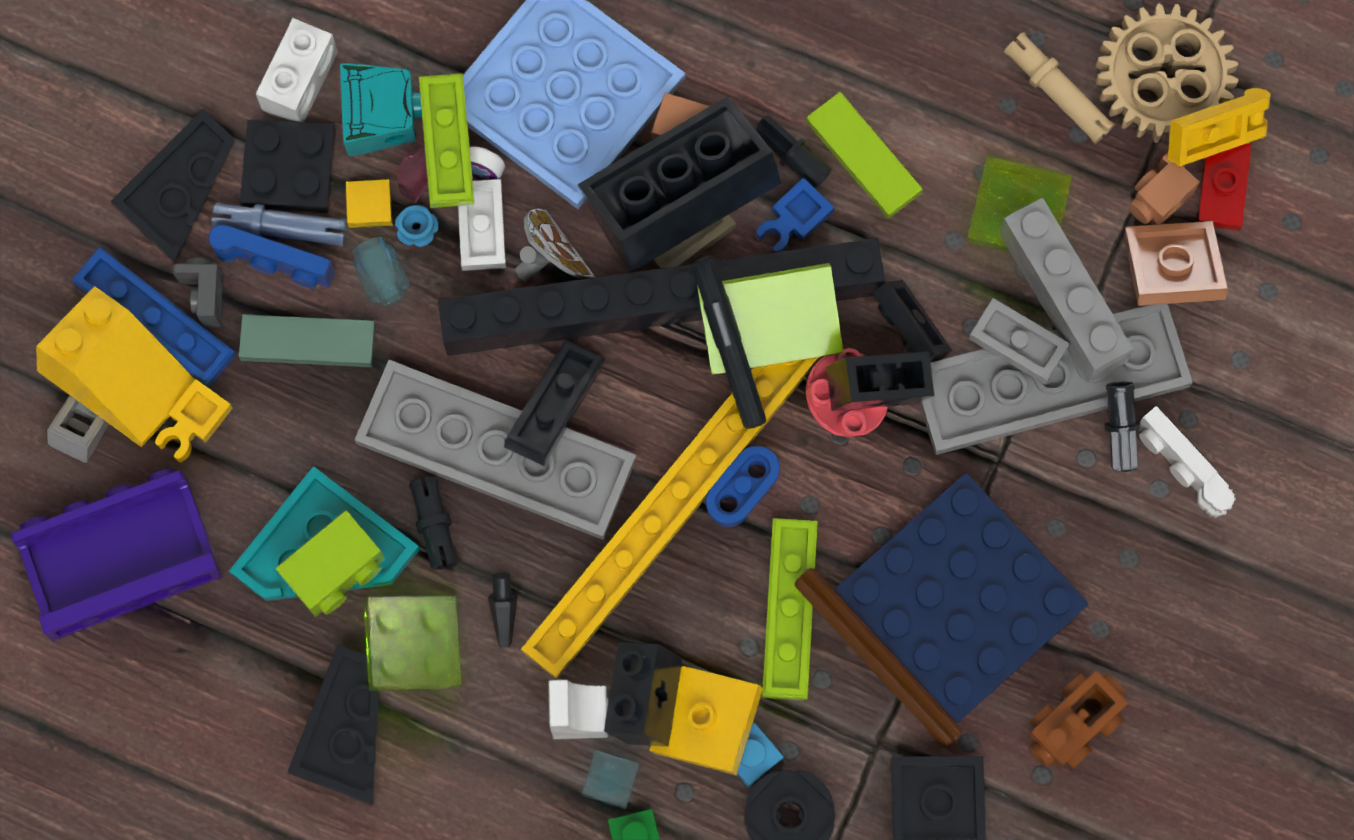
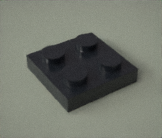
(288, 165)
(938, 798)

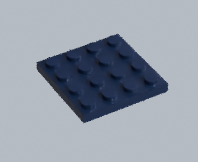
(961, 597)

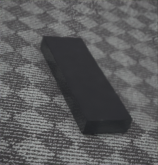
(554, 403)

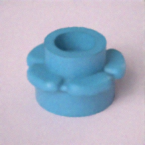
(408, 218)

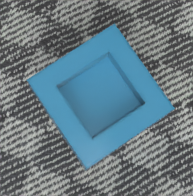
(758, 757)

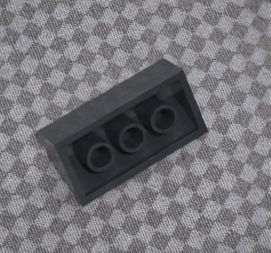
(680, 183)

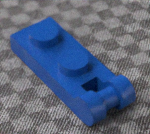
(269, 256)

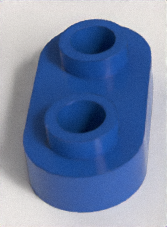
(741, 487)

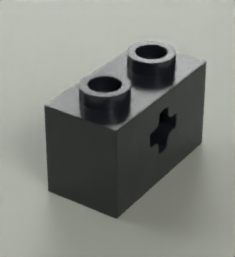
(880, 381)
(643, 694)

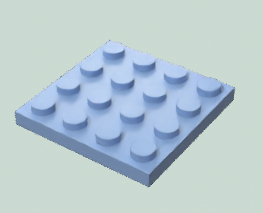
(565, 91)

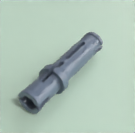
(281, 224)

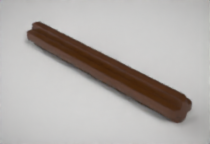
(878, 657)

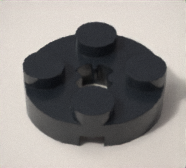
(786, 788)

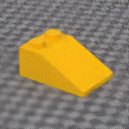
(113, 366)

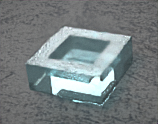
(610, 779)

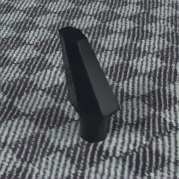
(503, 608)

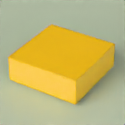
(369, 203)

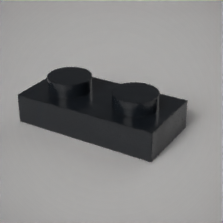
(905, 312)

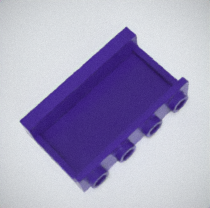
(116, 553)

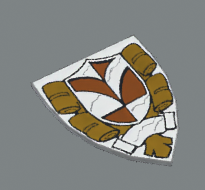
(548, 246)

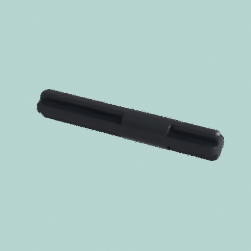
(728, 341)

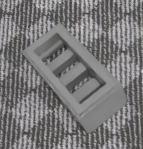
(73, 435)

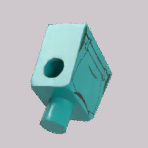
(377, 108)

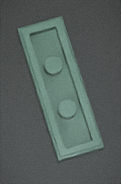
(307, 340)

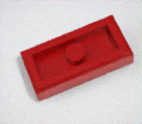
(1224, 188)

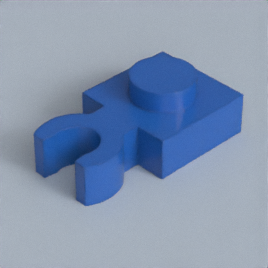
(798, 213)

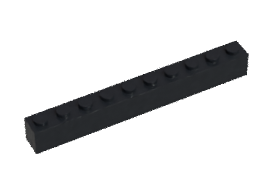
(632, 299)

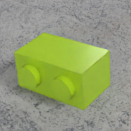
(331, 565)

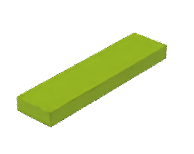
(788, 611)

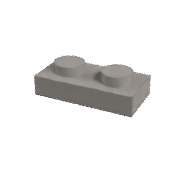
(1019, 341)

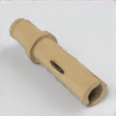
(1046, 75)

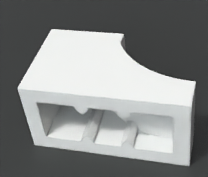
(577, 710)

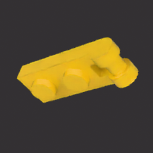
(1219, 127)

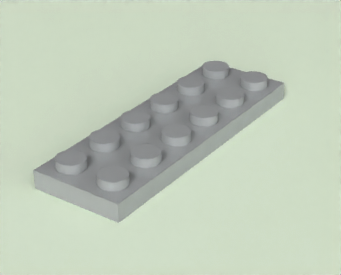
(989, 398)
(464, 442)

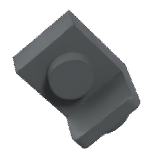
(208, 296)

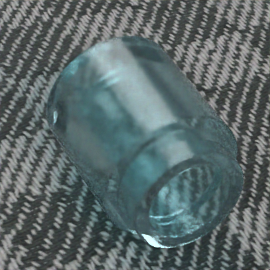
(380, 271)

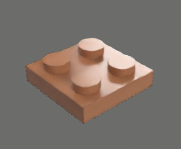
(1175, 263)

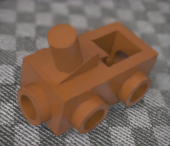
(1063, 733)

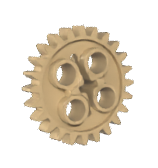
(1160, 36)

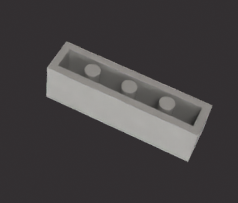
(1065, 290)

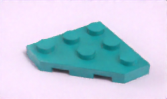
(300, 518)

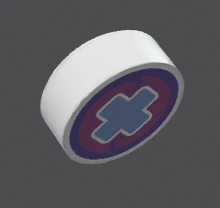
(485, 164)

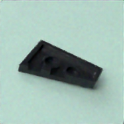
(175, 184)
(341, 730)

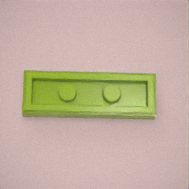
(446, 140)
(864, 155)

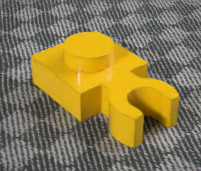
(196, 414)

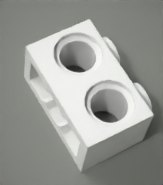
(297, 72)

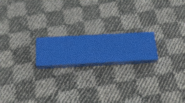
(182, 336)

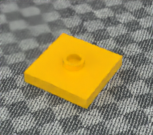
(711, 720)

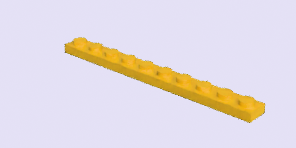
(656, 521)

